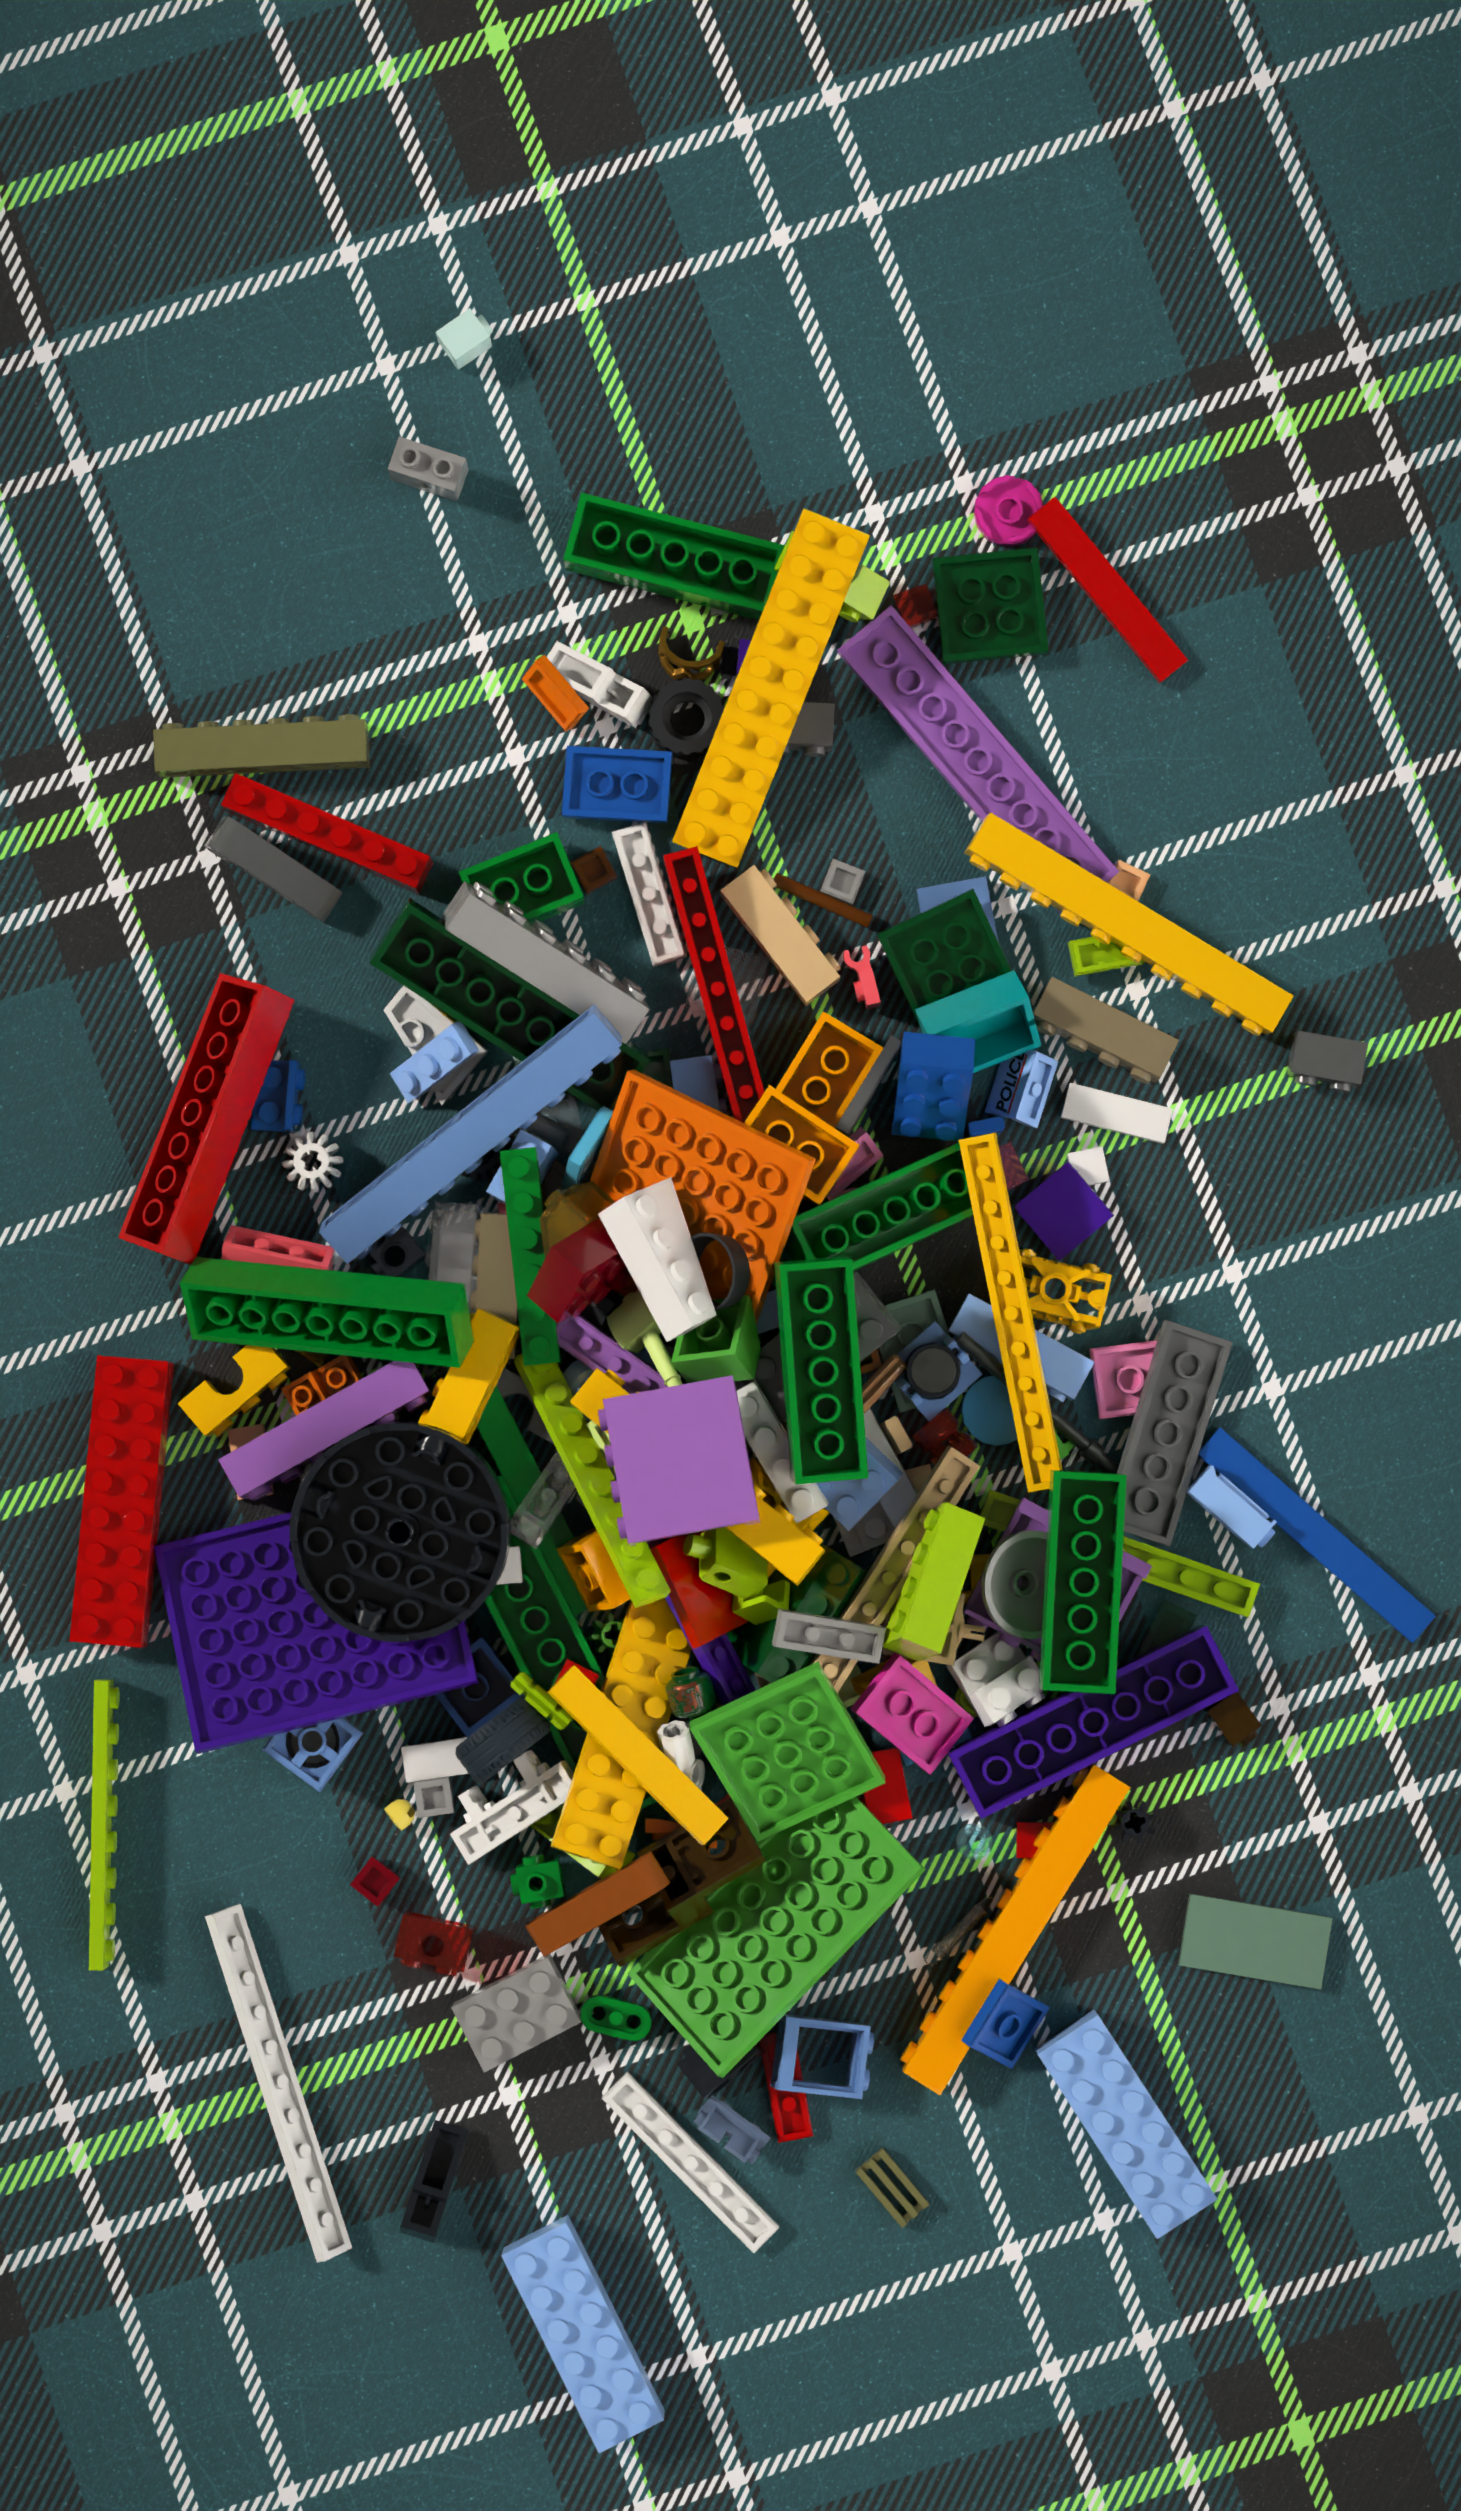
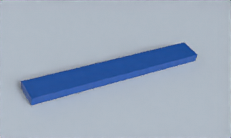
(1317, 1536)

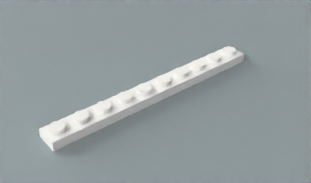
(278, 2083)

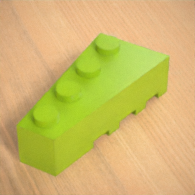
(933, 1583)

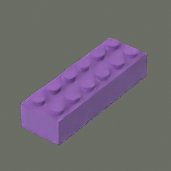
(310, 1434)

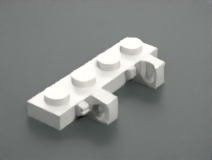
(494, 1824)

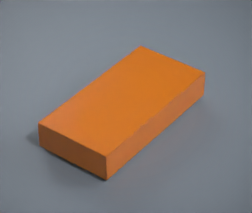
(555, 693)

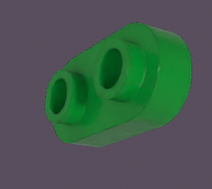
(616, 2016)

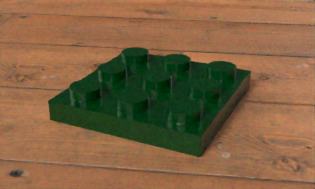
(990, 606)
(943, 950)

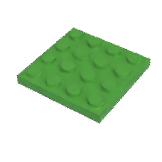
(787, 1751)

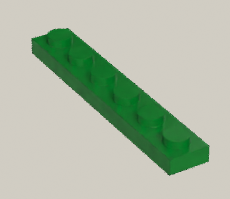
(523, 1211)

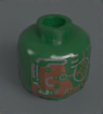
(690, 1693)

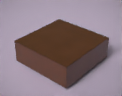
(593, 870)

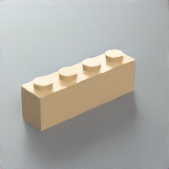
(780, 935)

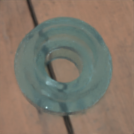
(985, 1844)

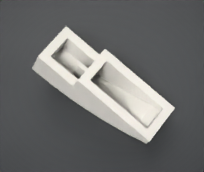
(601, 685)

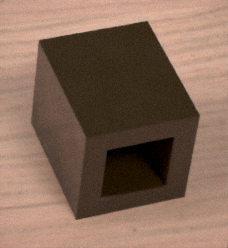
(1234, 1720)

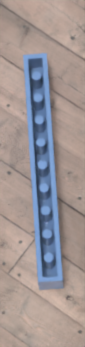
(471, 1134)

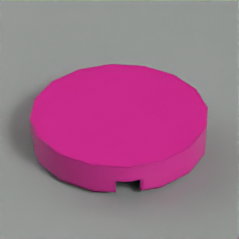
(1004, 509)

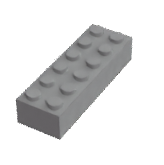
(541, 959)

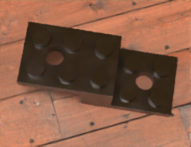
(691, 1876)

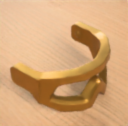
(684, 672)

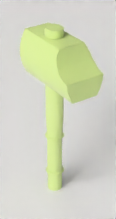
(636, 1328)

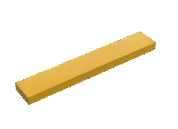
(638, 1755)

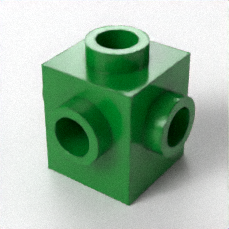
(548, 1871)

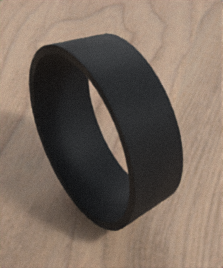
(739, 1263)

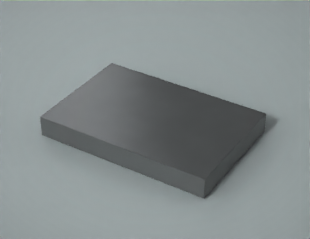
(869, 1086)

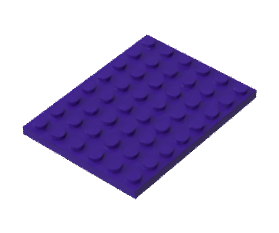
(266, 1656)

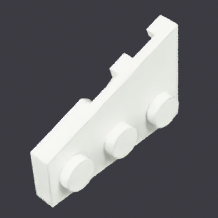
(417, 1025)

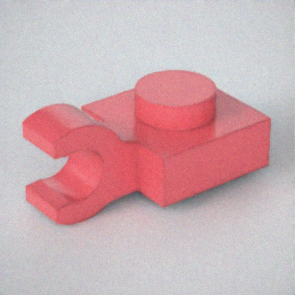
(865, 987)

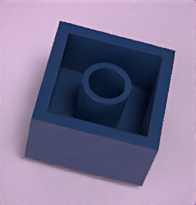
(479, 1703)

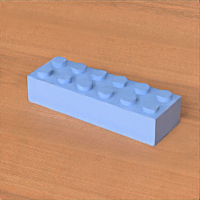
(1125, 2124)
(583, 2334)

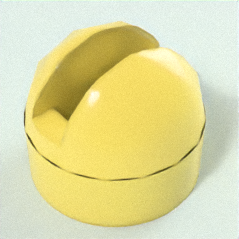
(400, 1813)

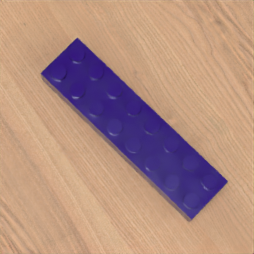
(1087, 1727)

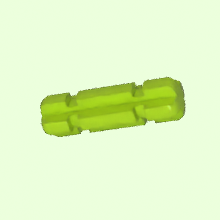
(541, 1700)

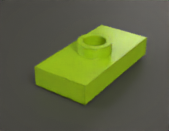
(1092, 957)

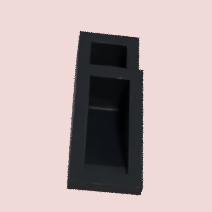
(434, 2181)

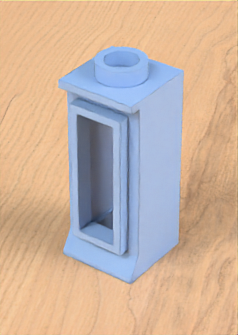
(1232, 1508)

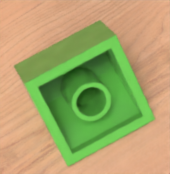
(720, 1346)

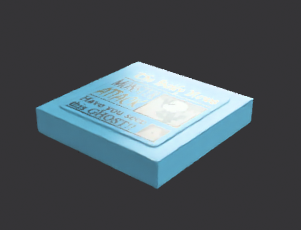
(587, 1149)

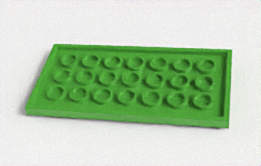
(776, 1930)

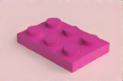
(912, 1713)

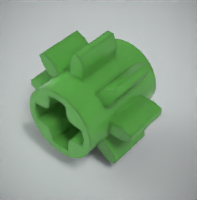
(599, 1634)

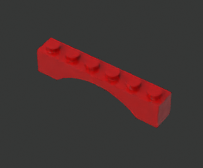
(327, 832)

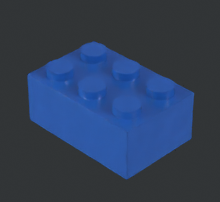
(933, 1086)

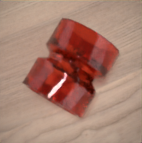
(937, 1430)

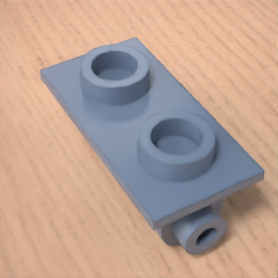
(718, 2118)

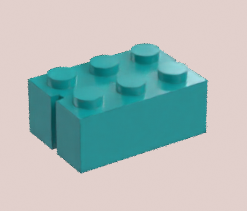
(992, 1014)

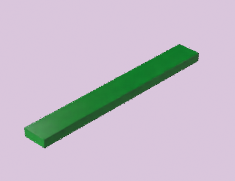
(521, 1473)

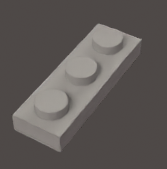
(828, 1636)

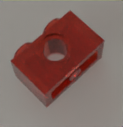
(455, 1937)

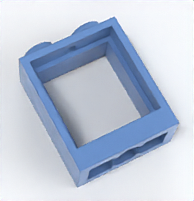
(785, 2057)

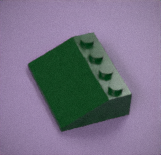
(822, 1592)

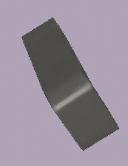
(273, 868)

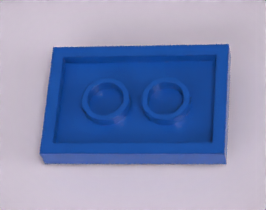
(617, 784)

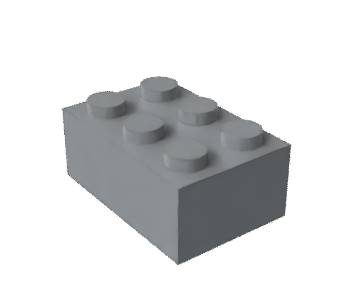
(516, 2012)

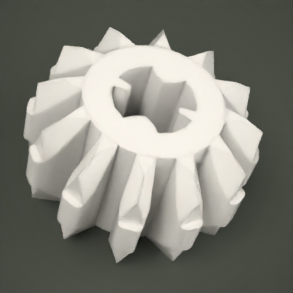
(324, 1157)

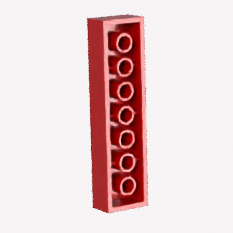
(206, 1118)
(121, 1501)

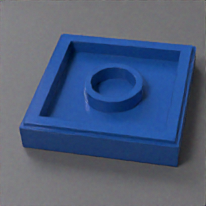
(1005, 2023)

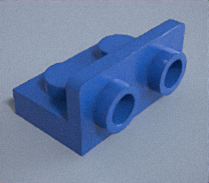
(278, 1098)

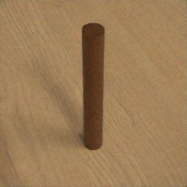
(823, 900)

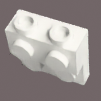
(997, 1680)

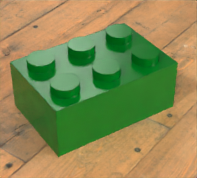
(532, 878)

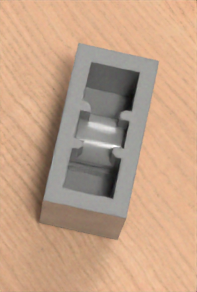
(428, 469)

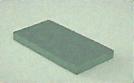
(1255, 1941)

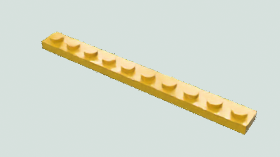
(1011, 1309)

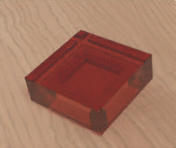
(915, 606)

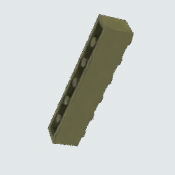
(261, 747)

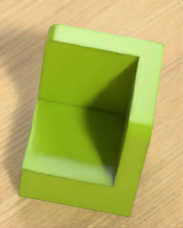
(764, 1604)

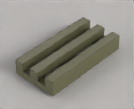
(912, 2211)

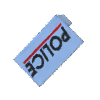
(1022, 1087)

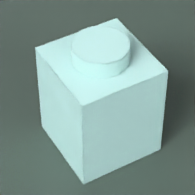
(465, 338)

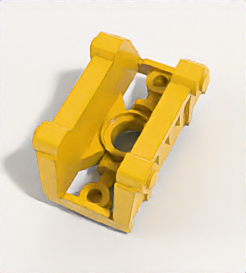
(1060, 1309)

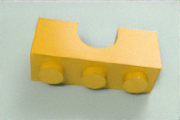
(212, 1410)

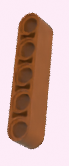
(597, 1903)

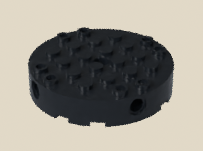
(346, 1540)

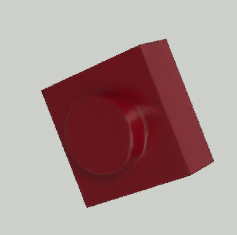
(375, 1881)

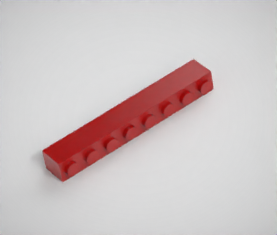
(715, 980)

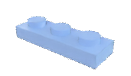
(434, 1061)

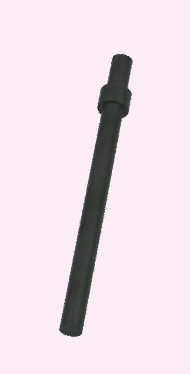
(1089, 1449)

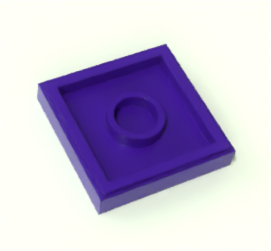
(1064, 1211)

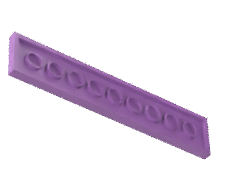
(962, 739)

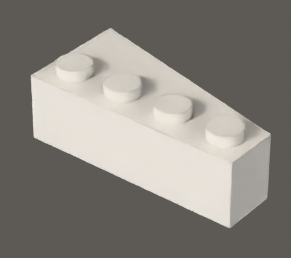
(660, 1257)

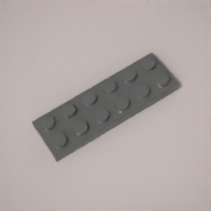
(1170, 1428)

